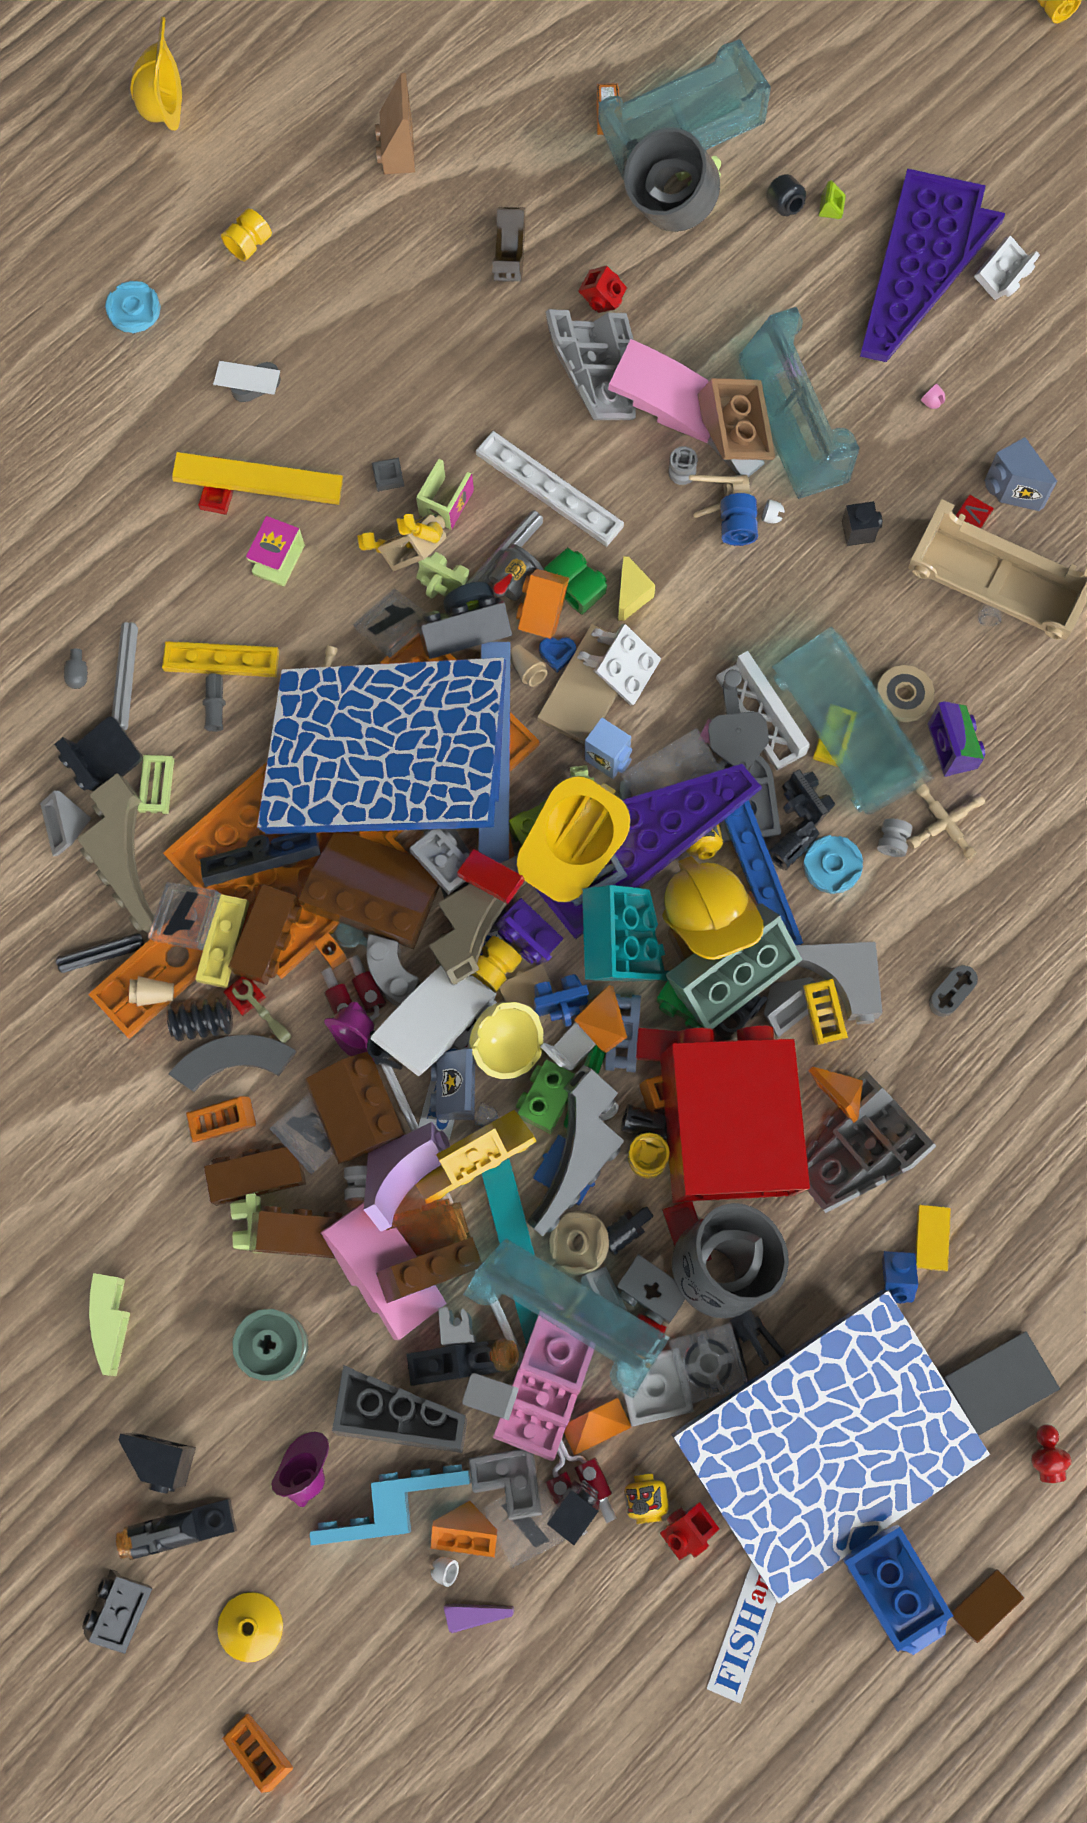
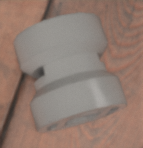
(682, 464)
(894, 838)
(356, 1183)

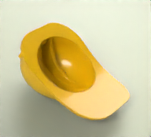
(157, 84)
(573, 838)
(711, 910)

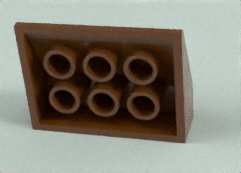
(370, 888)

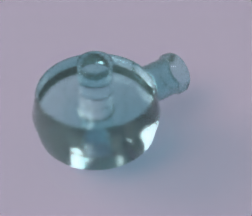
(350, 936)

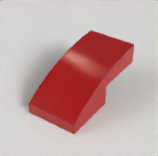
(653, 1043)

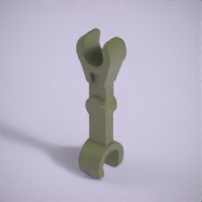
(277, 1028)

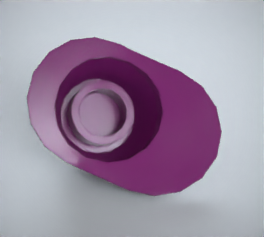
(351, 1028)
(301, 1469)

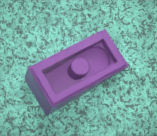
(467, 1616)

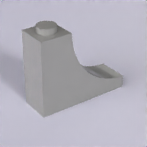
(854, 975)

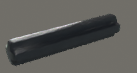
(99, 952)

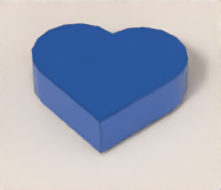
(557, 652)

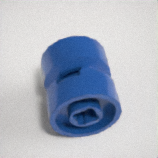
(739, 519)

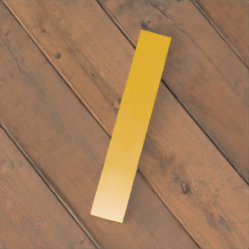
(257, 478)

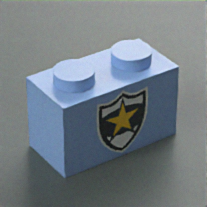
(608, 748)

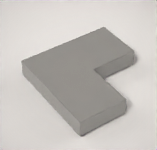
(514, 1472)

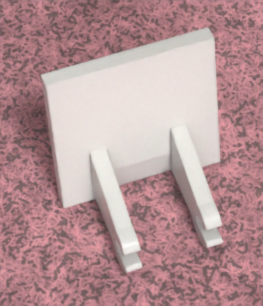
(626, 663)

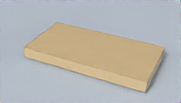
(579, 695)

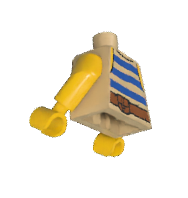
(411, 543)

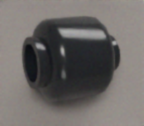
(786, 195)

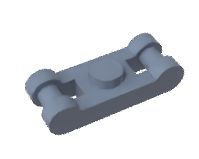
(631, 1026)

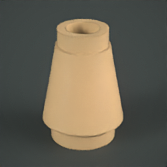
(529, 667)
(150, 991)

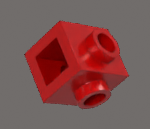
(602, 289)
(689, 1531)

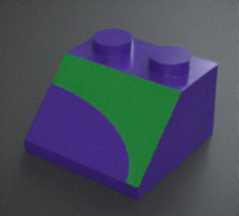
(955, 738)

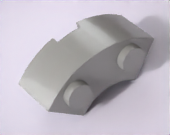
(387, 971)

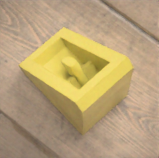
(635, 589)

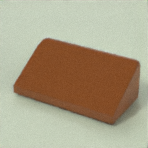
(987, 1606)

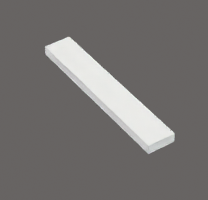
(550, 488)

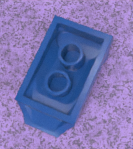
(899, 1590)

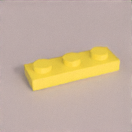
(222, 941)

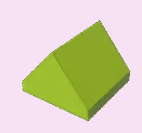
(832, 201)

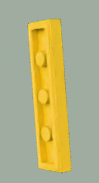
(220, 659)

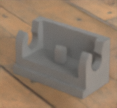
(455, 1333)

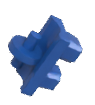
(563, 1003)

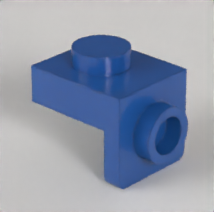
(900, 1275)

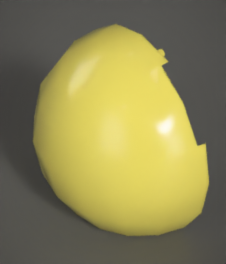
(507, 1040)

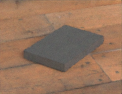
(1001, 1383)

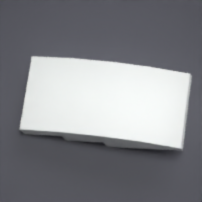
(432, 1019)

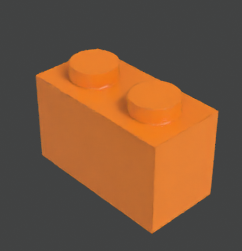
(542, 603)

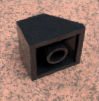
(158, 1460)

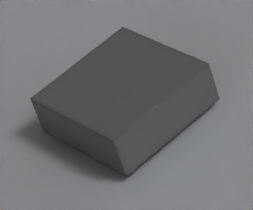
(388, 474)

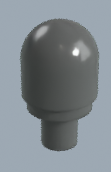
(75, 670)

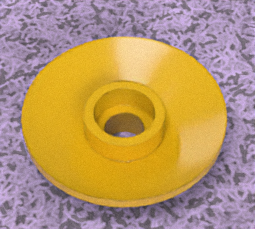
(264, 1617)

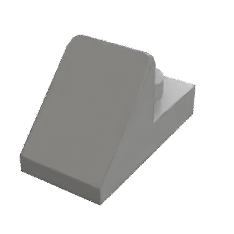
(490, 1396)

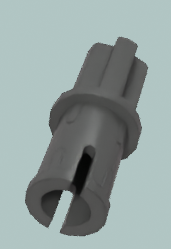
(214, 703)

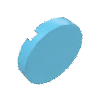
(133, 307)
(833, 864)

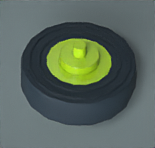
(467, 594)

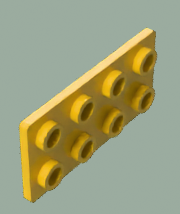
(475, 1155)

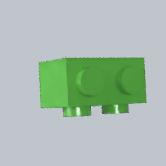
(546, 1097)

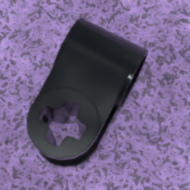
(742, 1017)

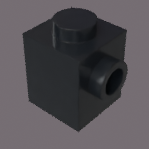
(861, 523)

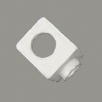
(570, 1048)

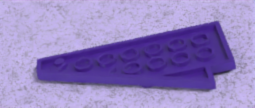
(930, 244)
(665, 826)

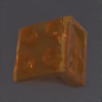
(434, 1227)

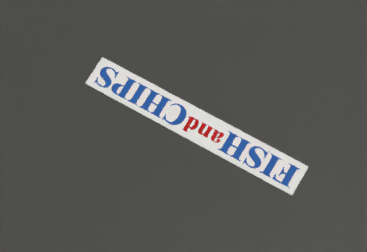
(743, 1638)

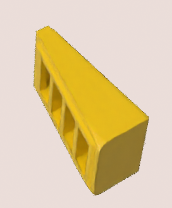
(816, 1026)

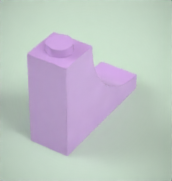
(397, 1168)

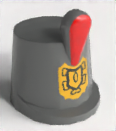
(511, 572)

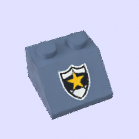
(1020, 477)
(454, 1086)

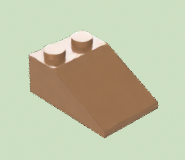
(396, 131)
(737, 418)

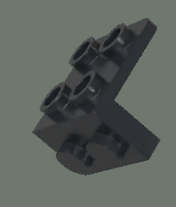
(99, 754)

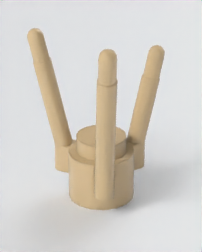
(732, 485)

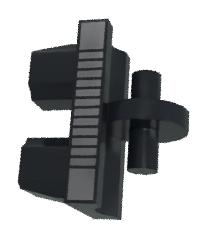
(803, 798)

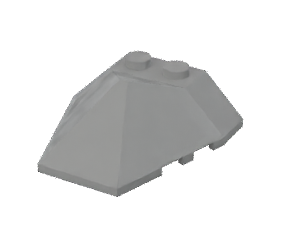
(590, 357)
(866, 1153)

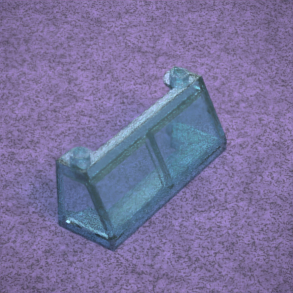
(707, 103)
(799, 429)
(852, 721)
(572, 1308)

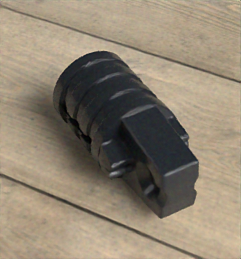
(793, 844)
(643, 1121)
(627, 1229)

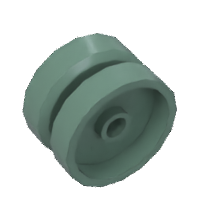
(252, 1339)

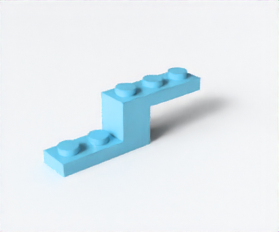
(389, 1505)

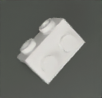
(1005, 269)

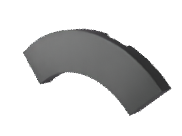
(231, 1052)

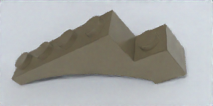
(113, 847)
(471, 917)

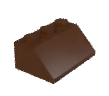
(353, 1107)

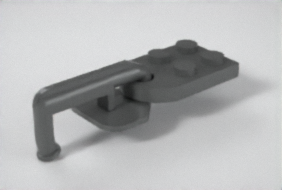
(740, 740)

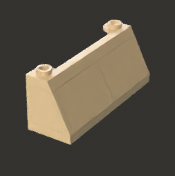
(1000, 573)

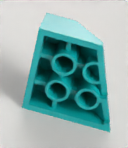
(621, 935)

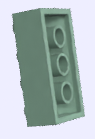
(723, 985)

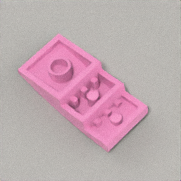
(661, 388)
(363, 1253)
(548, 1388)

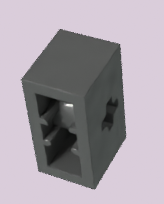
(645, 1273)

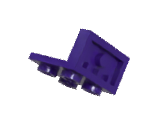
(528, 932)

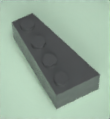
(392, 1415)

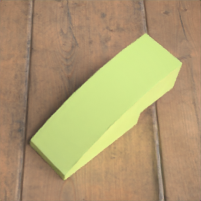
(106, 1321)

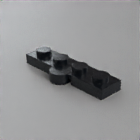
(259, 856)

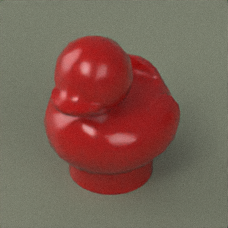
(1050, 1460)

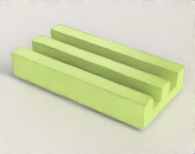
(154, 807)

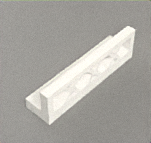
(773, 708)

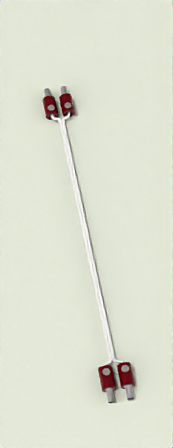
(372, 1001)

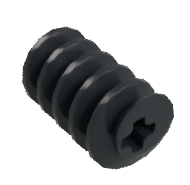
(199, 1020)

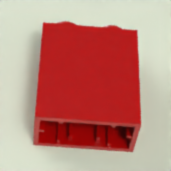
(733, 1116)

